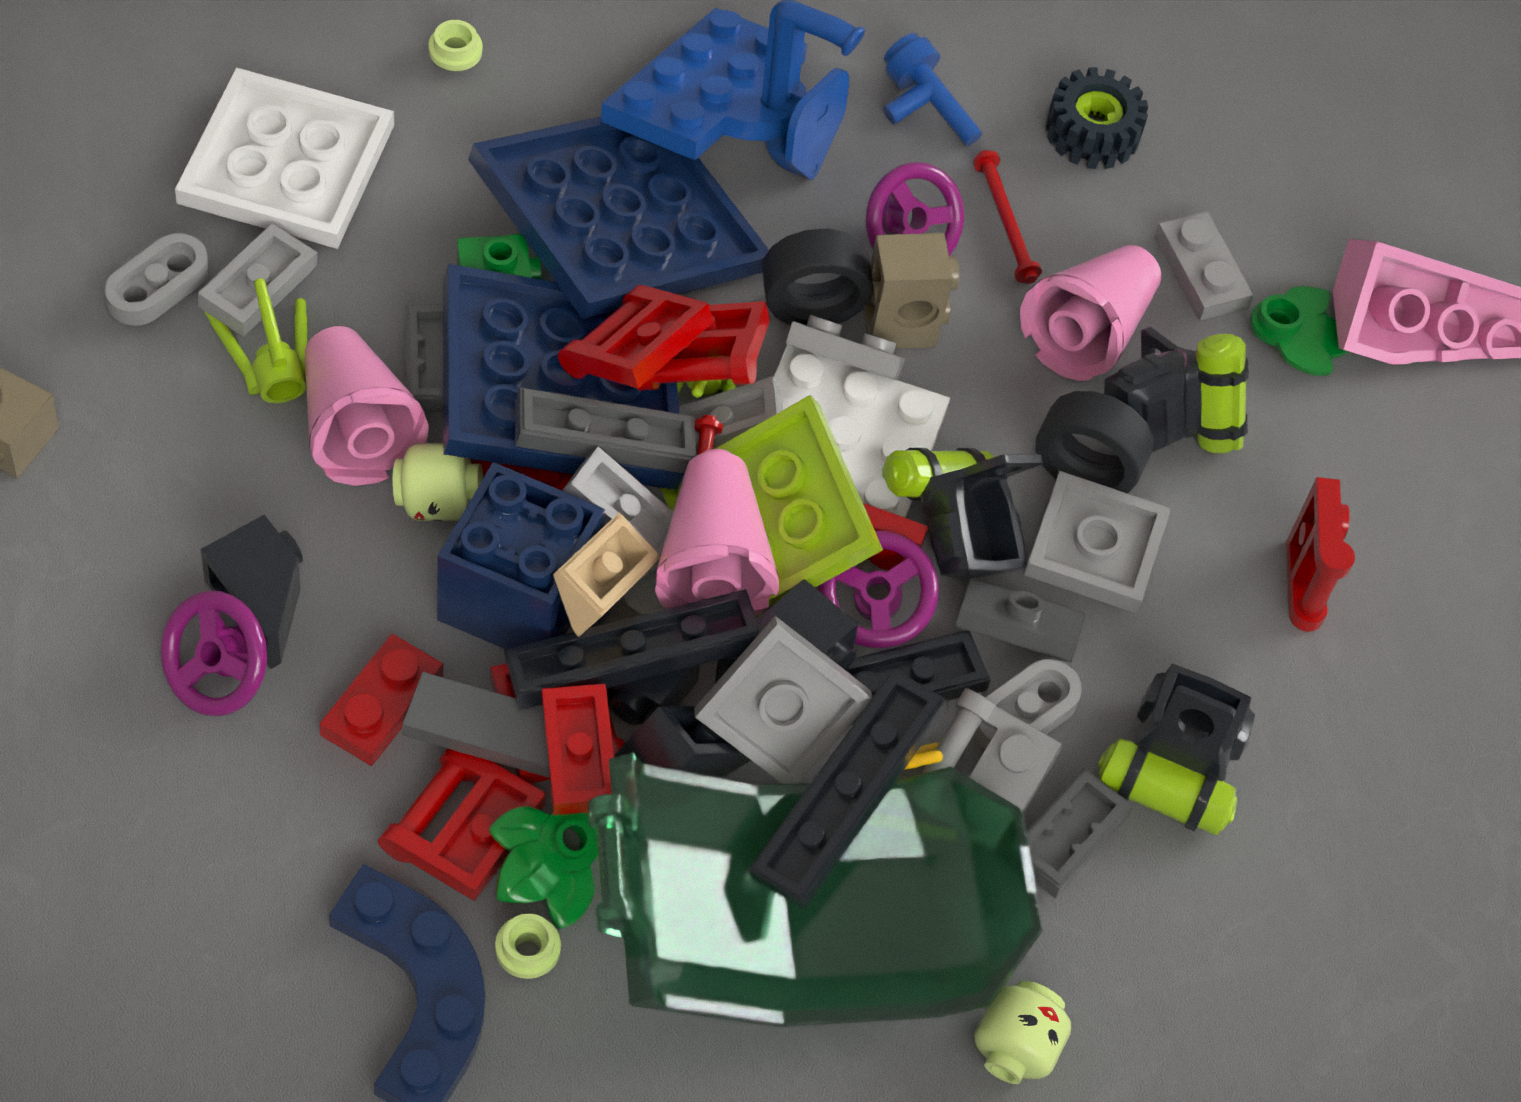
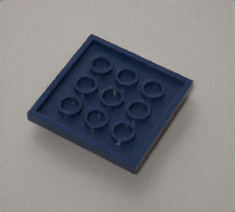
(617, 213)
(508, 336)

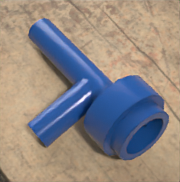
(912, 63)

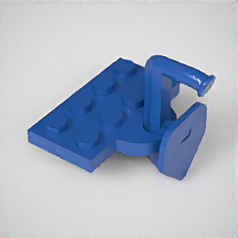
(743, 85)

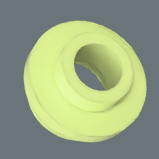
(455, 46)
(528, 929)

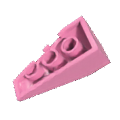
(1421, 309)

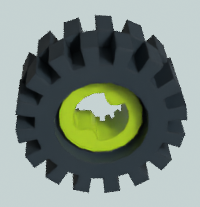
(1093, 139)

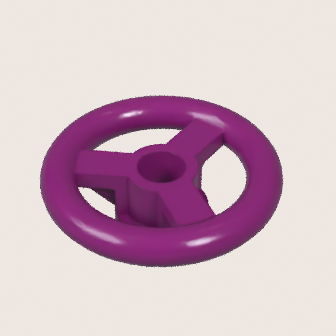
(891, 212)
(881, 611)
(221, 650)

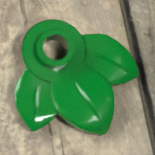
(1299, 328)
(542, 864)

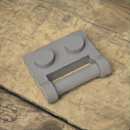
(1013, 759)

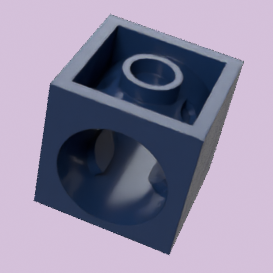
(503, 558)

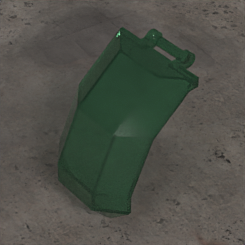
(906, 927)

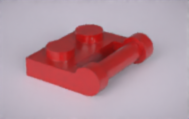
(733, 336)
(637, 337)
(1317, 554)
(464, 850)

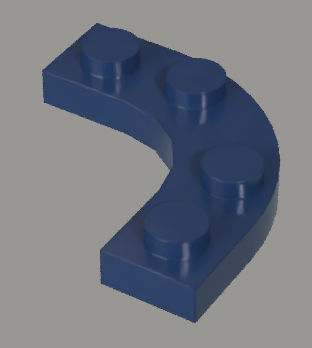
(442, 972)

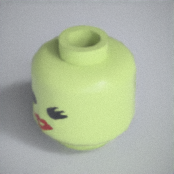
(433, 483)
(1023, 1032)

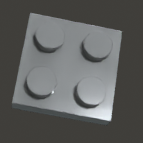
(1098, 542)
(783, 703)

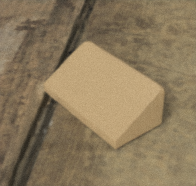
(603, 572)

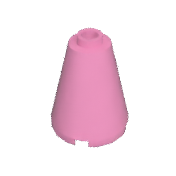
(1090, 311)
(357, 409)
(716, 537)

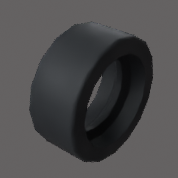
(816, 253)
(1101, 419)

